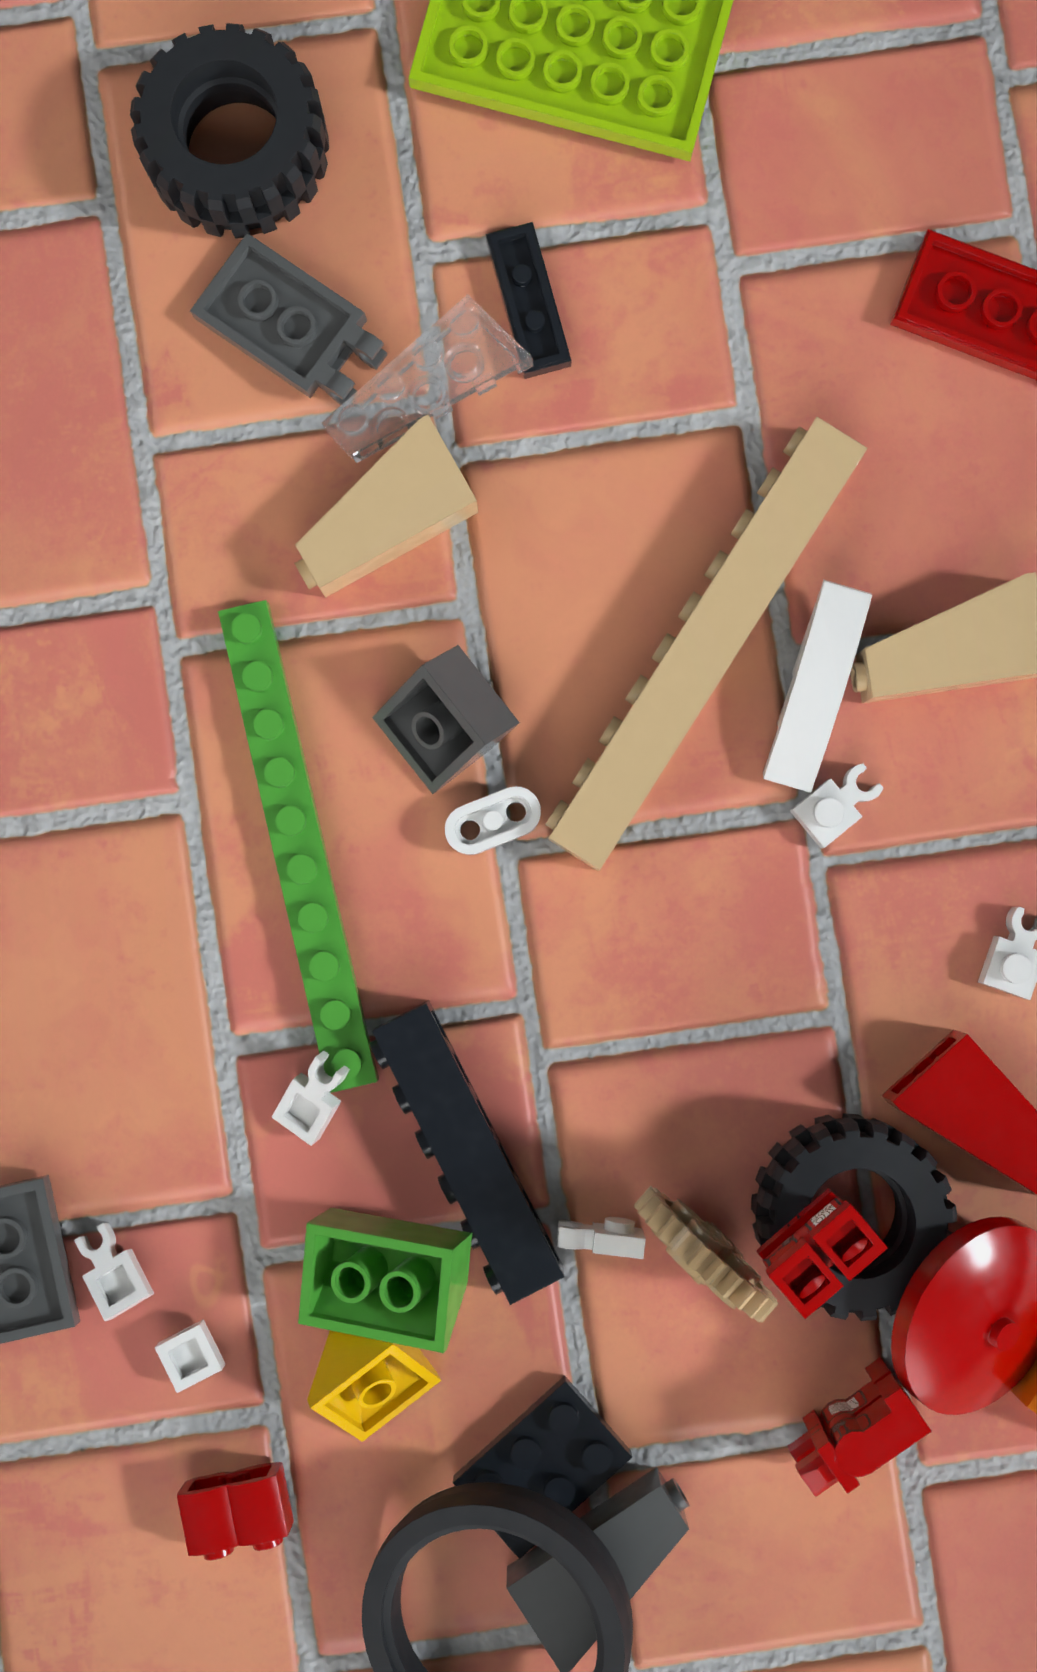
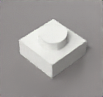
(190, 1356)

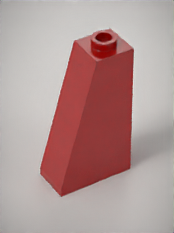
(972, 1105)

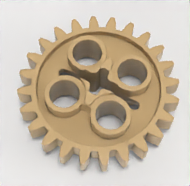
(706, 1254)

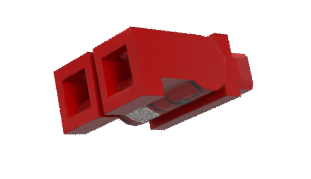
(814, 1241)
(857, 1433)

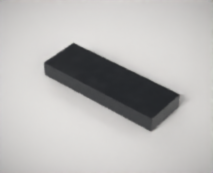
(528, 298)

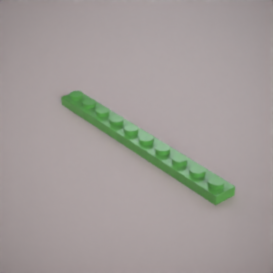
(298, 843)

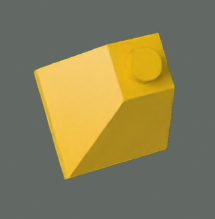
(367, 1382)

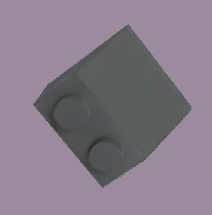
(445, 718)

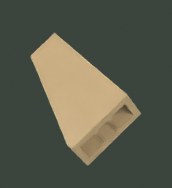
(391, 510)
(961, 648)

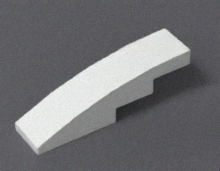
(817, 685)

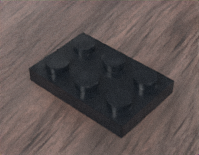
(552, 1449)

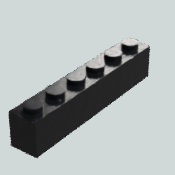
(468, 1152)

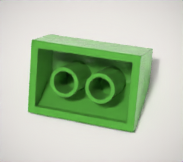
(383, 1278)

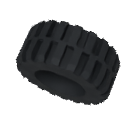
(220, 71)
(873, 1145)

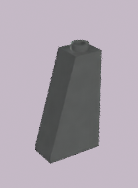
(639, 1532)

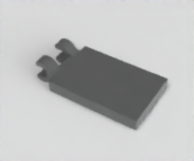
(287, 320)

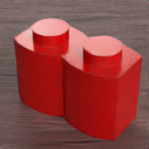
(235, 1510)

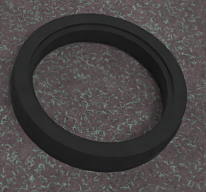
(505, 1510)

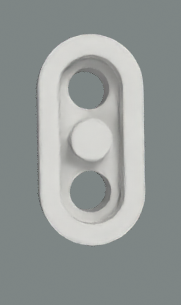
(492, 819)

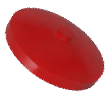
(969, 1317)

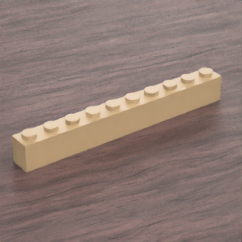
(706, 644)

